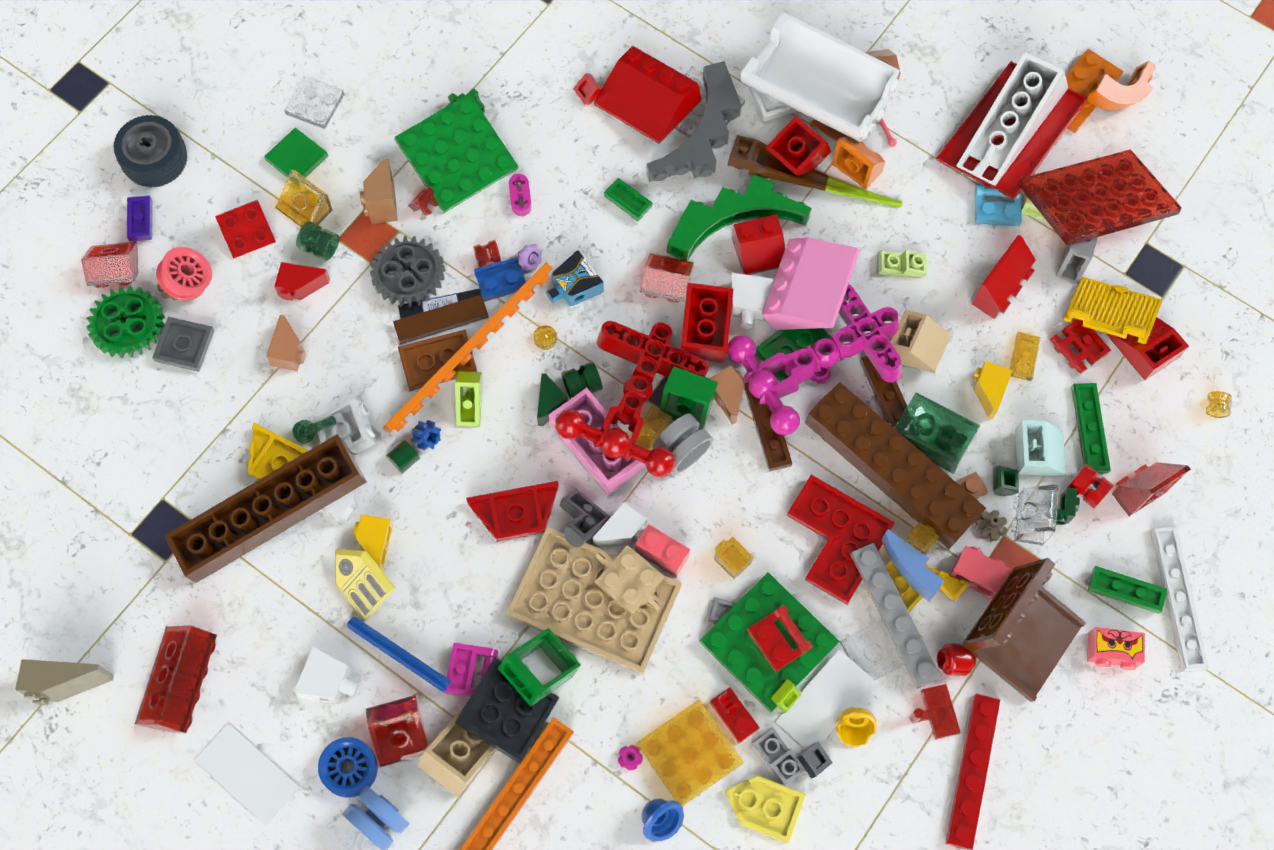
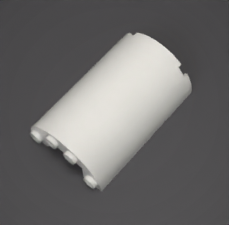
(822, 77)

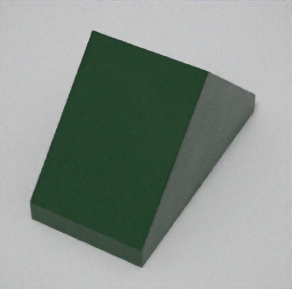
(550, 399)

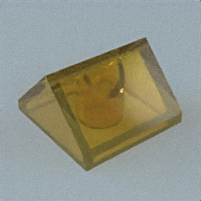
(303, 201)

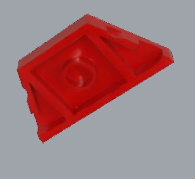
(515, 511)

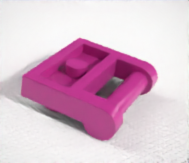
(463, 666)

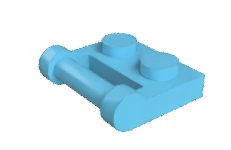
(996, 211)

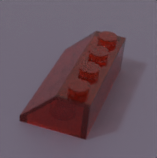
(176, 679)

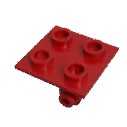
(245, 229)

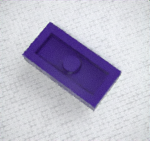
(139, 218)

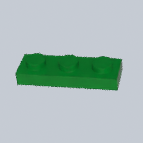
(1127, 589)

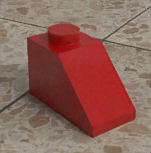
(299, 281)

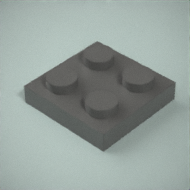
(183, 344)

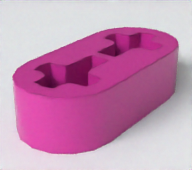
(515, 195)

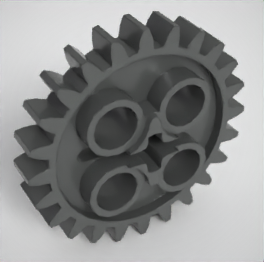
(421, 257)

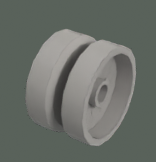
(684, 441)

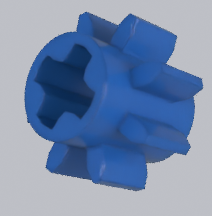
(426, 434)

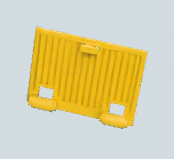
(1113, 309)

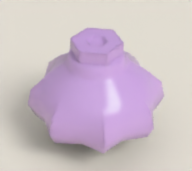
(530, 257)

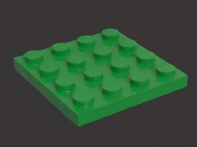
(456, 152)
(738, 653)

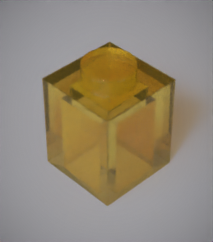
(732, 557)

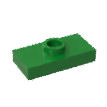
(628, 199)

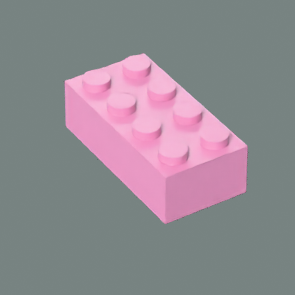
(606, 471)

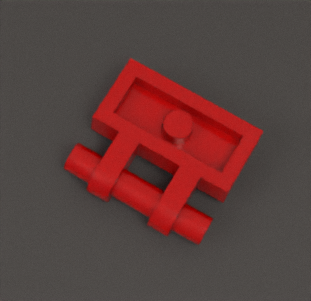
(1085, 341)

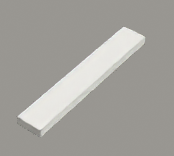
(1179, 599)

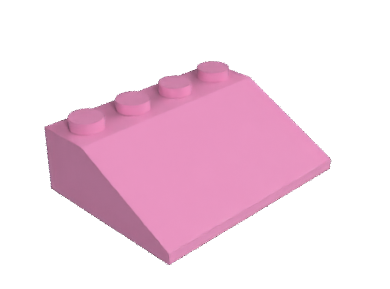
(809, 284)

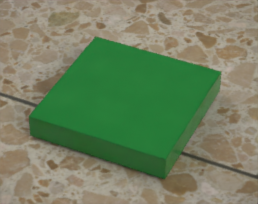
(296, 153)

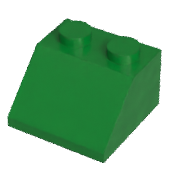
(688, 394)

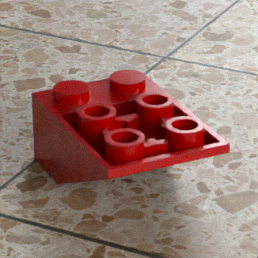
(1160, 350)

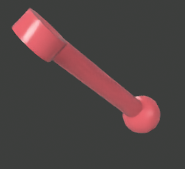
(891, 141)

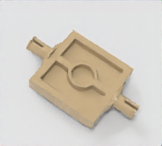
(630, 580)

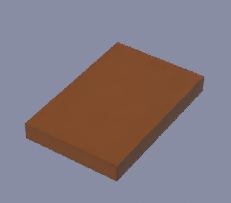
(427, 356)

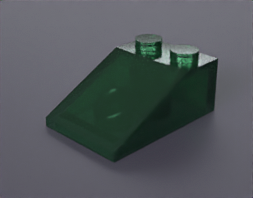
(937, 431)

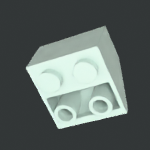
(1039, 449)

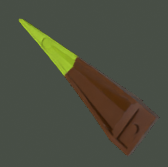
(752, 156)

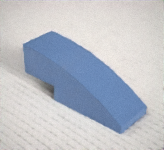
(911, 566)

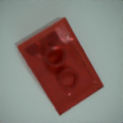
(1147, 485)

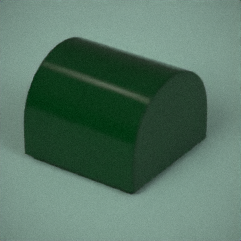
(403, 456)
(1005, 481)

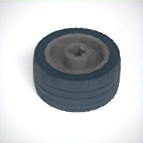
(150, 151)

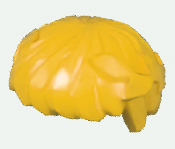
(855, 726)

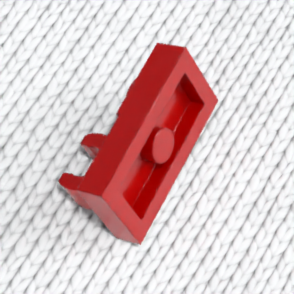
(734, 715)

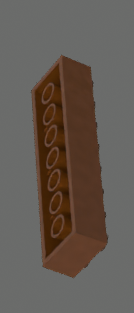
(894, 464)
(265, 509)

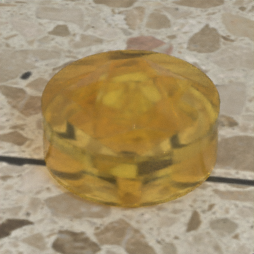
(545, 337)

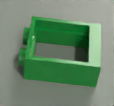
(524, 680)

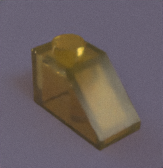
(922, 538)

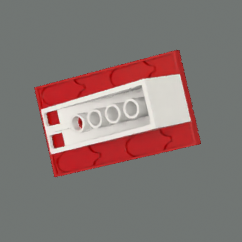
(1014, 125)

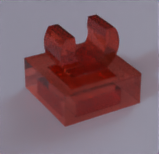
(422, 200)

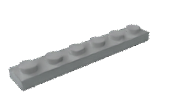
(895, 616)

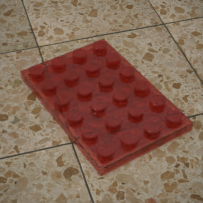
(1099, 197)

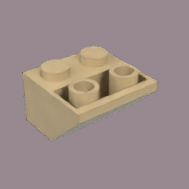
(920, 341)

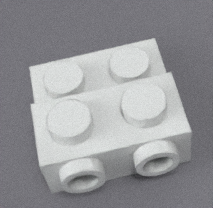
(350, 425)

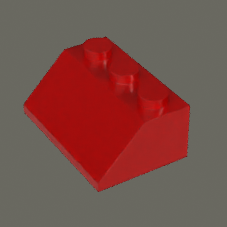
(1005, 279)
(707, 321)

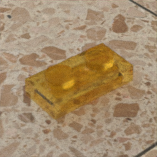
(654, 423)

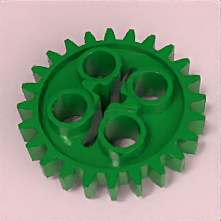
(125, 322)

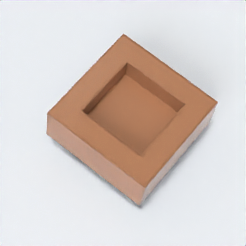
(973, 485)

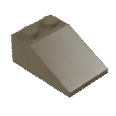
(58, 680)

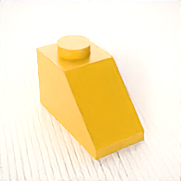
(991, 386)
(374, 536)

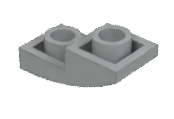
(778, 756)

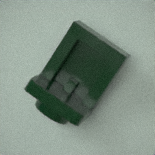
(1068, 506)

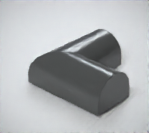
(587, 518)

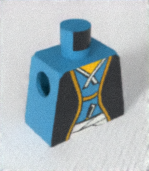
(575, 281)

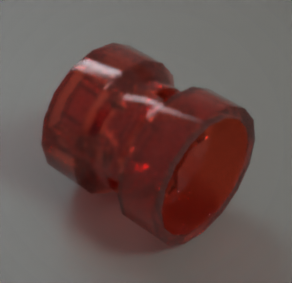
(482, 256)

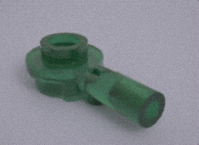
(305, 430)

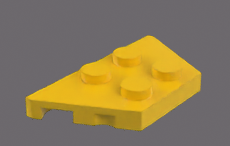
(270, 452)

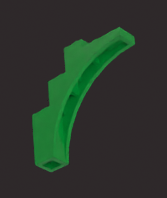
(730, 207)

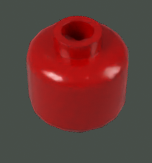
(955, 660)

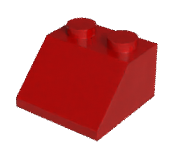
(799, 147)
(759, 244)

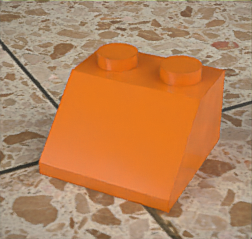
(857, 161)

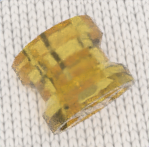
(1218, 404)

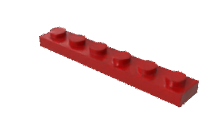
(973, 772)

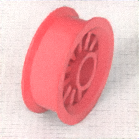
(195, 278)

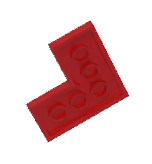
(847, 528)

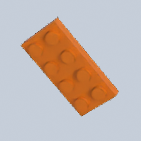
(1079, 78)

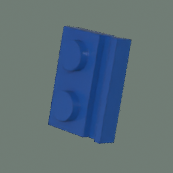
(500, 279)

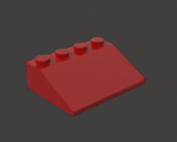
(647, 94)

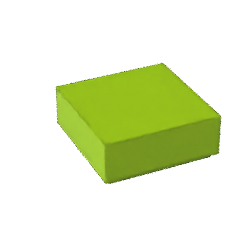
(786, 696)

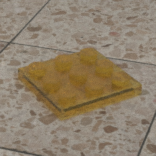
(689, 753)

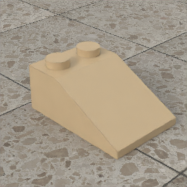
(455, 757)

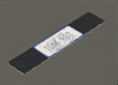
(406, 311)

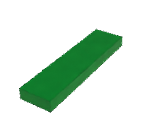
(1091, 427)

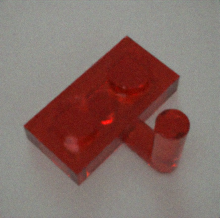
(938, 712)

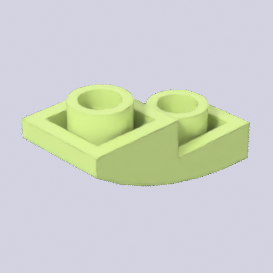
(903, 265)

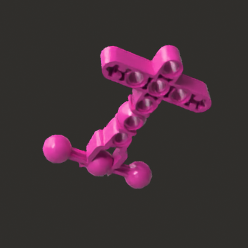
(765, 386)

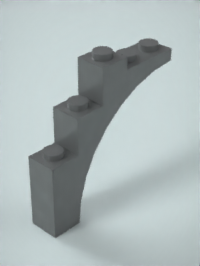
(712, 132)

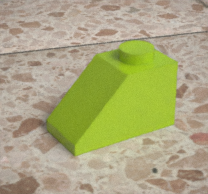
(468, 398)

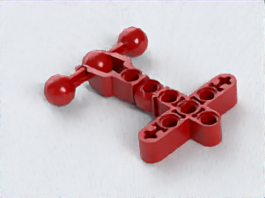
(651, 356)

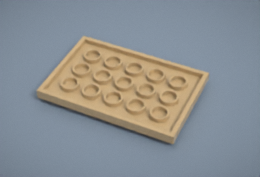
(563, 596)

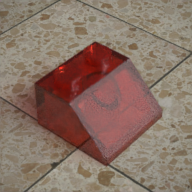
(111, 264)
(666, 277)
(397, 730)

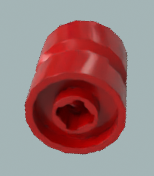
(1084, 479)

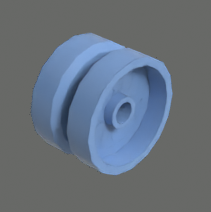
(376, 818)

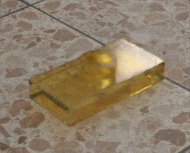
(1024, 356)

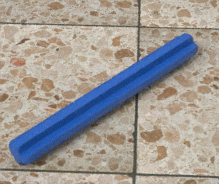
(398, 654)

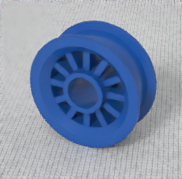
(325, 764)

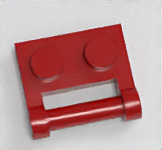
(773, 644)

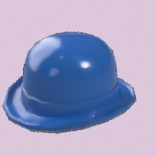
(661, 819)

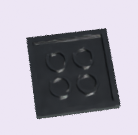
(502, 715)

